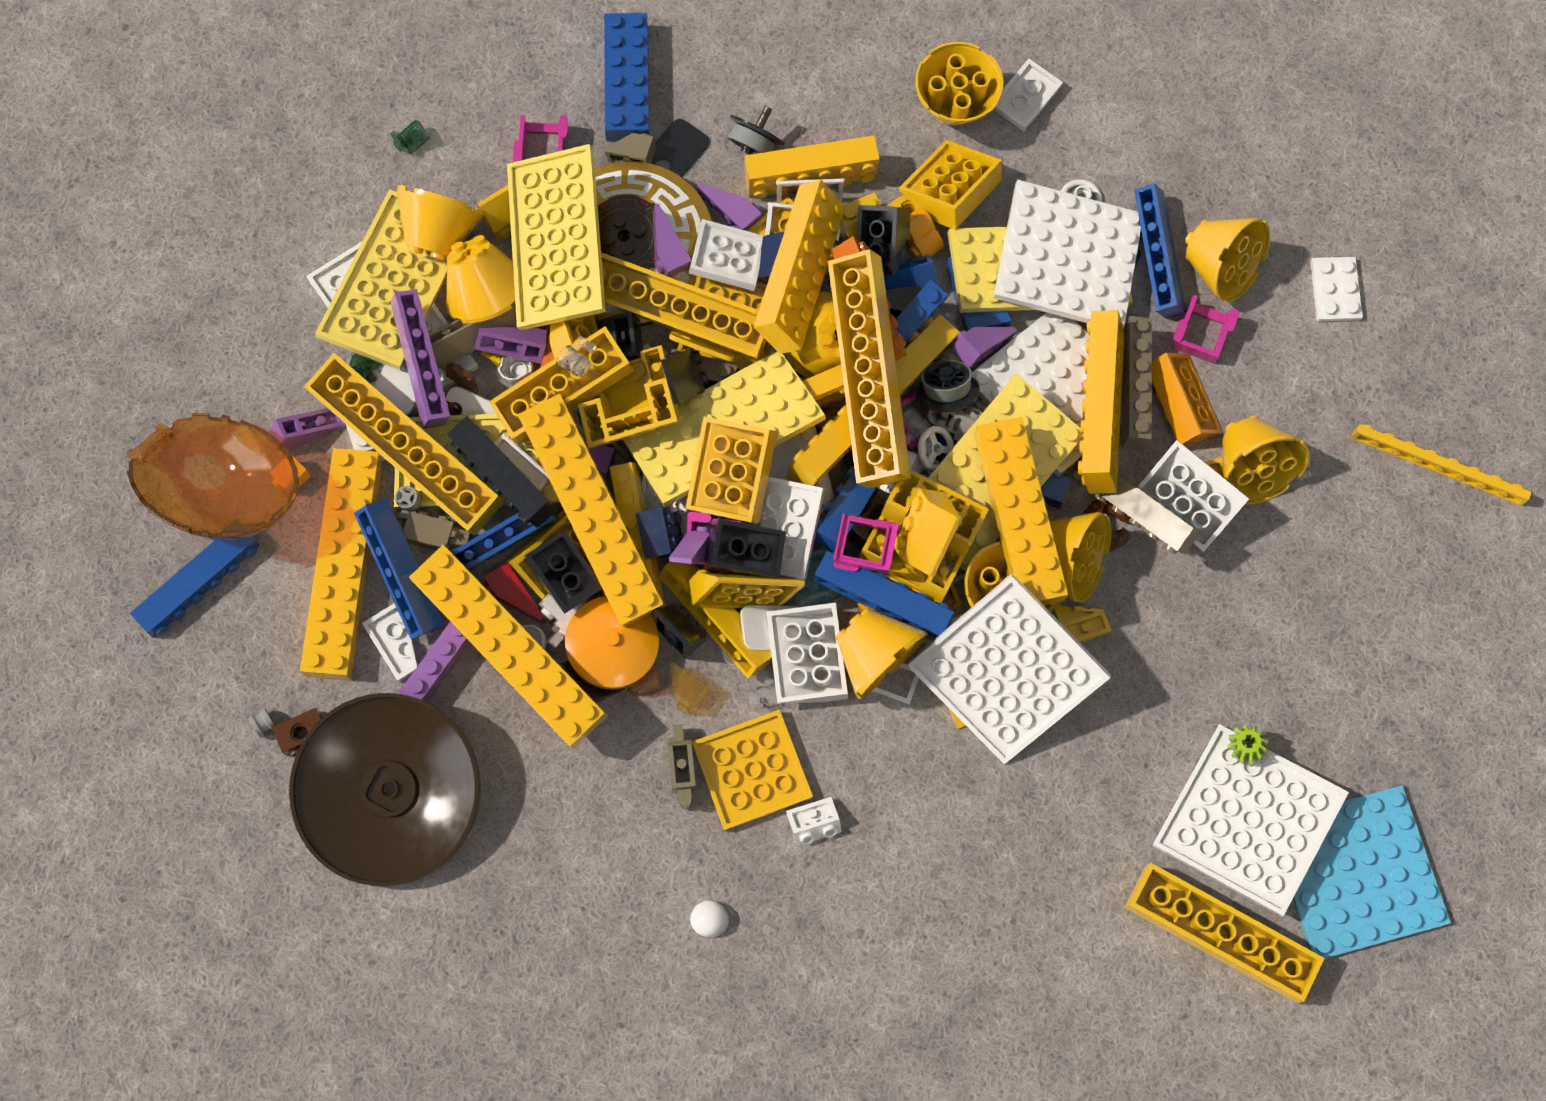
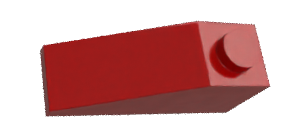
(510, 591)

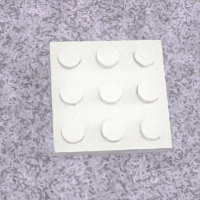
(727, 255)

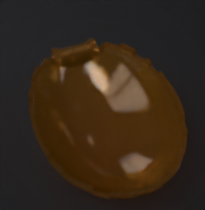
(214, 477)

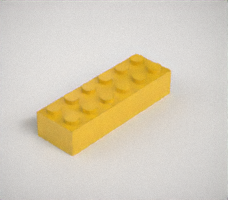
(846, 159)
(606, 369)

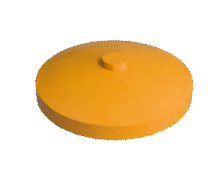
(606, 651)

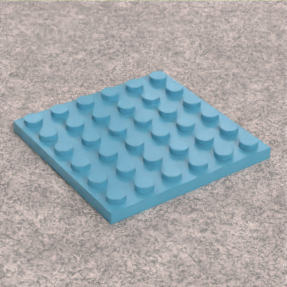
(1369, 878)

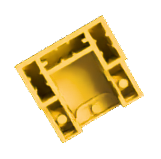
(632, 404)
(897, 509)

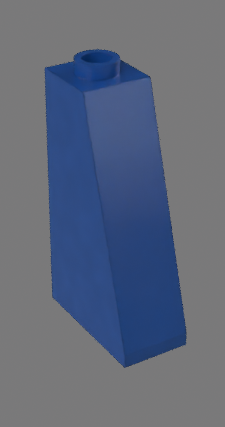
(978, 319)

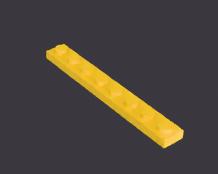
(1448, 467)

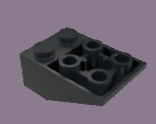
(626, 332)

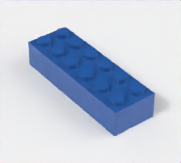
(626, 75)

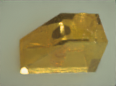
(688, 691)

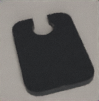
(680, 146)

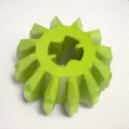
(1248, 735)

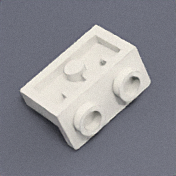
(814, 821)

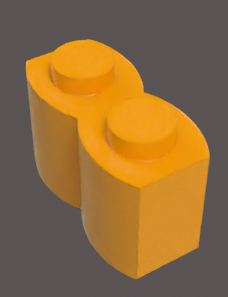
(922, 235)

